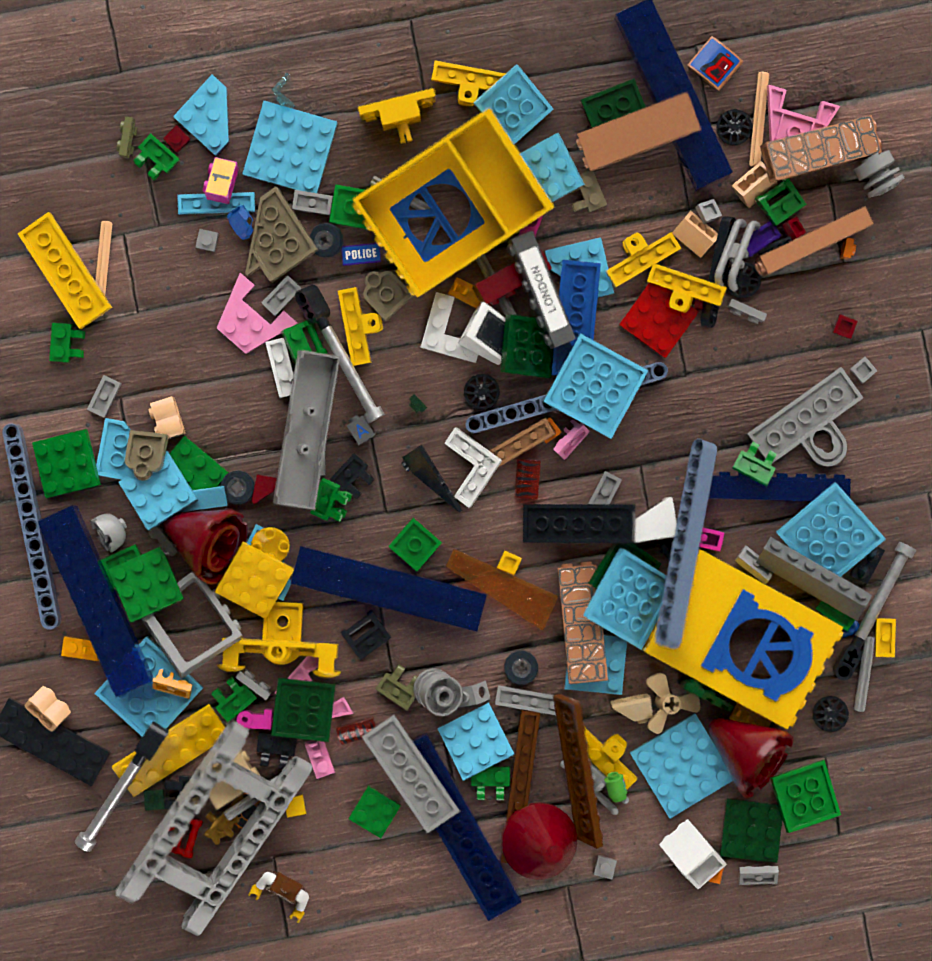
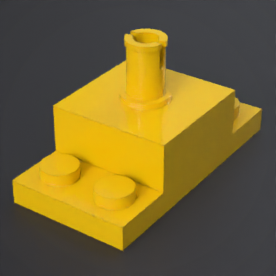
(399, 111)

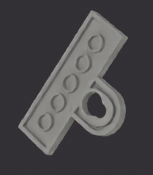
(806, 416)

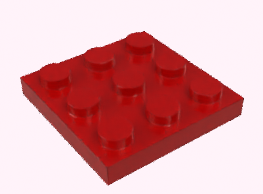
(655, 321)

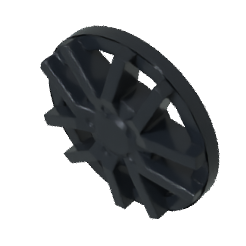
(734, 127)
(775, 245)
(743, 281)
(481, 391)
(830, 713)

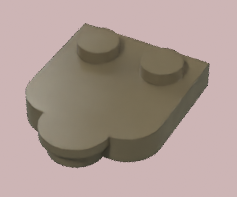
(385, 293)
(145, 453)

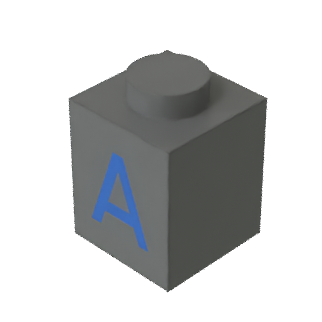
(360, 429)

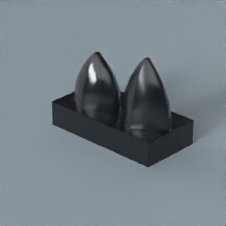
(865, 567)

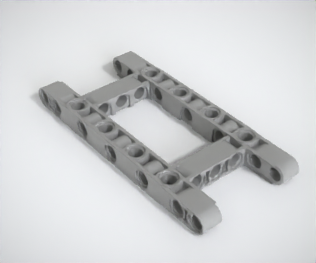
(243, 847)

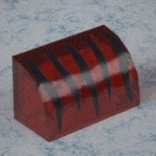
(527, 479)
(355, 730)

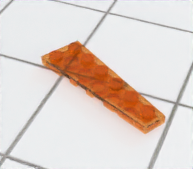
(516, 594)

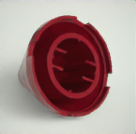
(207, 540)
(749, 752)
(539, 841)

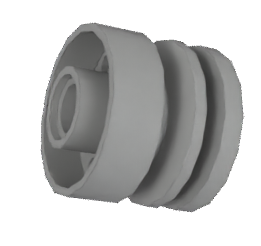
(878, 173)
(438, 692)

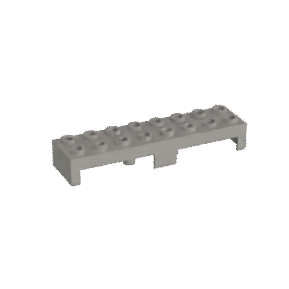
(306, 430)

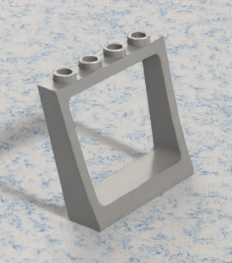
(185, 668)

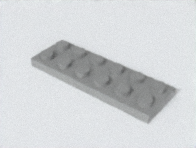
(410, 773)

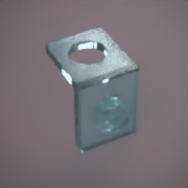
(280, 97)

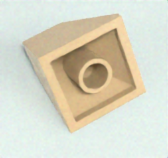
(636, 707)

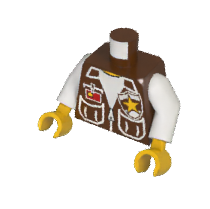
(285, 889)

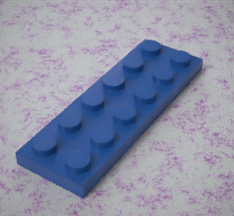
(579, 299)

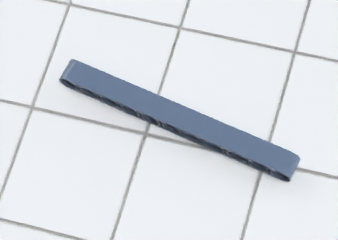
(539, 408)
(25, 518)
(686, 544)

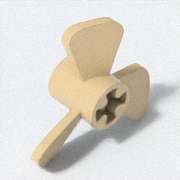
(659, 685)

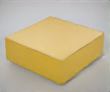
(509, 563)
(296, 806)

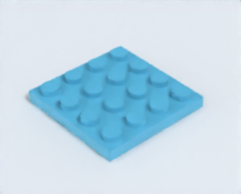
(290, 148)
(595, 386)
(832, 531)
(628, 599)
(147, 704)
(682, 765)

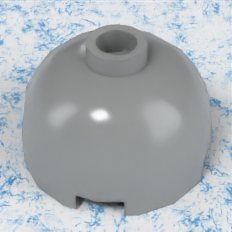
(110, 531)

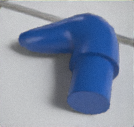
(852, 630)

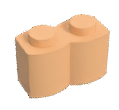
(167, 417)
(47, 708)

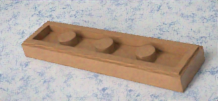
(523, 441)

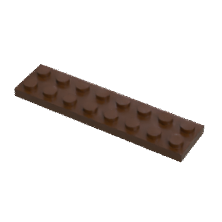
(578, 770)

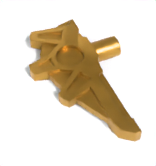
(220, 825)

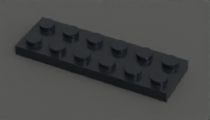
(579, 523)
(59, 748)

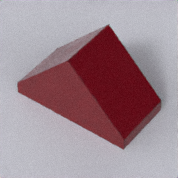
(263, 487)

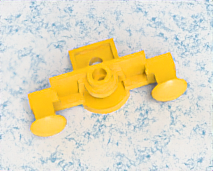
(286, 639)

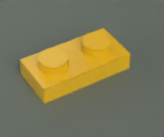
(885, 637)

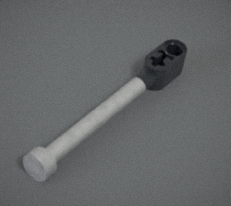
(316, 311)
(904, 551)
(144, 750)

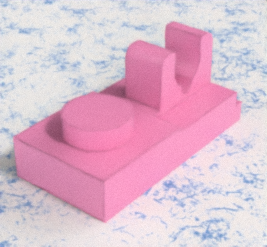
(570, 441)
(319, 758)

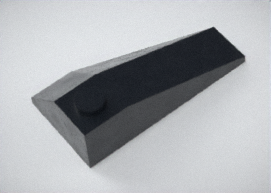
(425, 470)

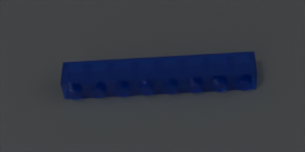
(778, 488)

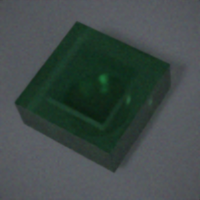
(416, 404)
(154, 799)

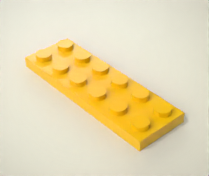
(64, 270)
(181, 745)

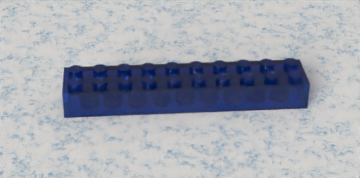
(667, 79)
(388, 588)
(96, 601)
(469, 843)

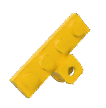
(467, 78)
(641, 256)
(685, 287)
(357, 325)
(607, 756)

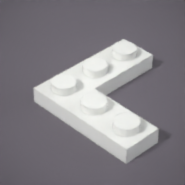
(435, 336)
(281, 366)
(484, 461)

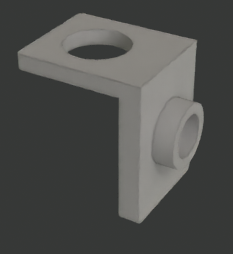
(471, 694)

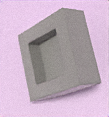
(708, 211)
(207, 240)
(863, 370)
(605, 867)

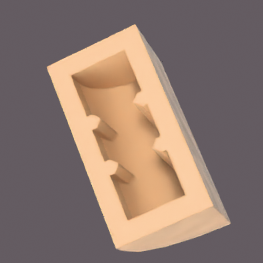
(753, 184)
(695, 234)

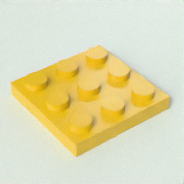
(254, 580)

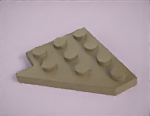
(277, 238)

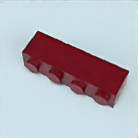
(501, 284)

